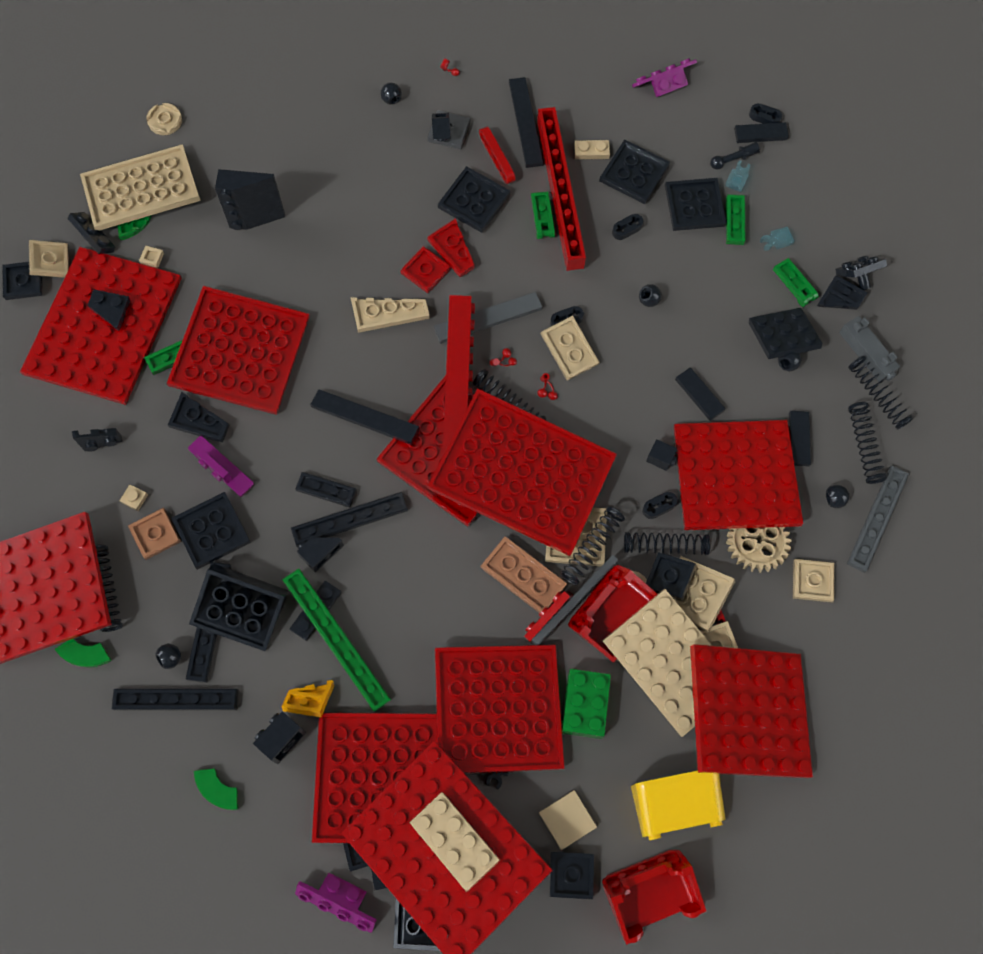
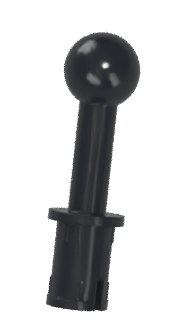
(717, 161)

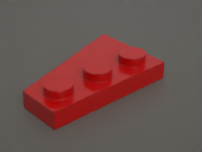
(450, 245)
(547, 613)

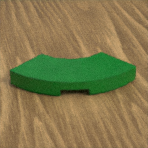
(132, 228)
(83, 655)
(215, 791)

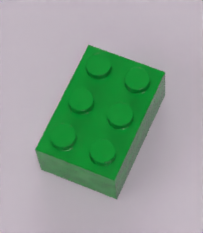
(586, 704)

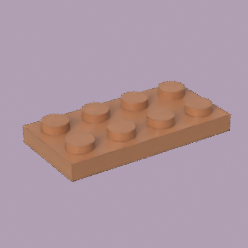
(523, 575)

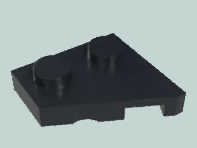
(842, 295)
(109, 306)
(97, 438)

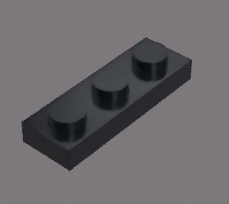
(95, 238)
(303, 626)

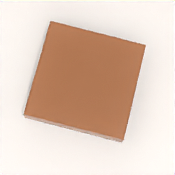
(154, 533)

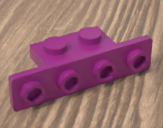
(668, 80)
(220, 466)
(339, 899)

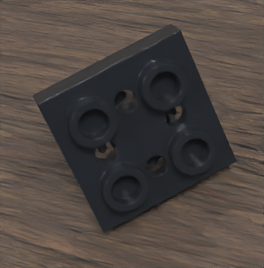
(861, 269)

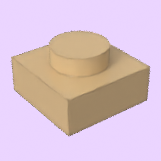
(151, 257)
(133, 497)

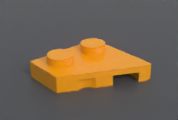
(308, 700)

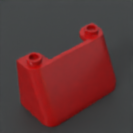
(609, 606)
(653, 892)

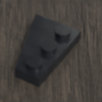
(196, 420)

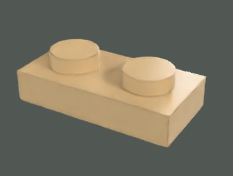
(592, 149)

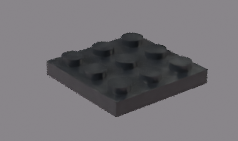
(634, 171)
(473, 199)
(695, 204)
(785, 333)
(210, 530)

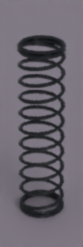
(475, 383)
(901, 423)
(882, 476)
(610, 510)
(705, 542)
(115, 621)

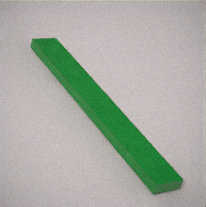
(336, 640)

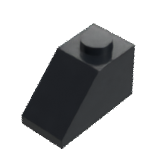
(318, 551)

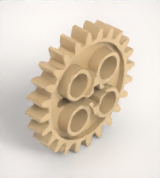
(755, 557)

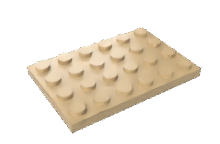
(139, 187)
(658, 657)

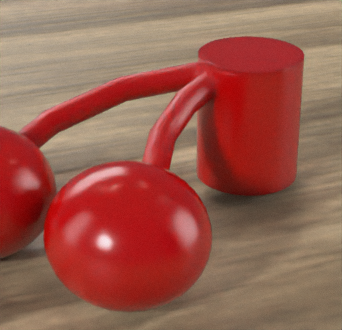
(455, 72)
(506, 354)
(542, 392)

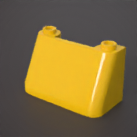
(678, 803)

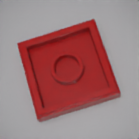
(425, 269)

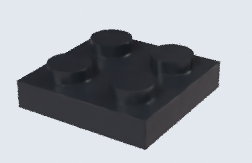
(19, 282)
(671, 574)
(571, 875)

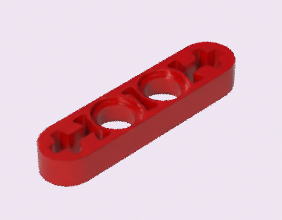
(497, 155)

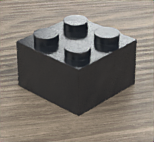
(278, 737)

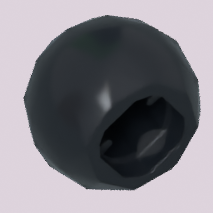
(391, 93)
(650, 295)
(790, 362)
(837, 496)
(168, 656)

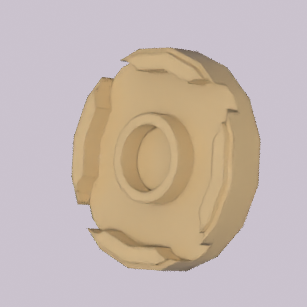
(164, 119)

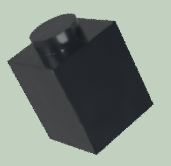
(441, 126)
(662, 455)

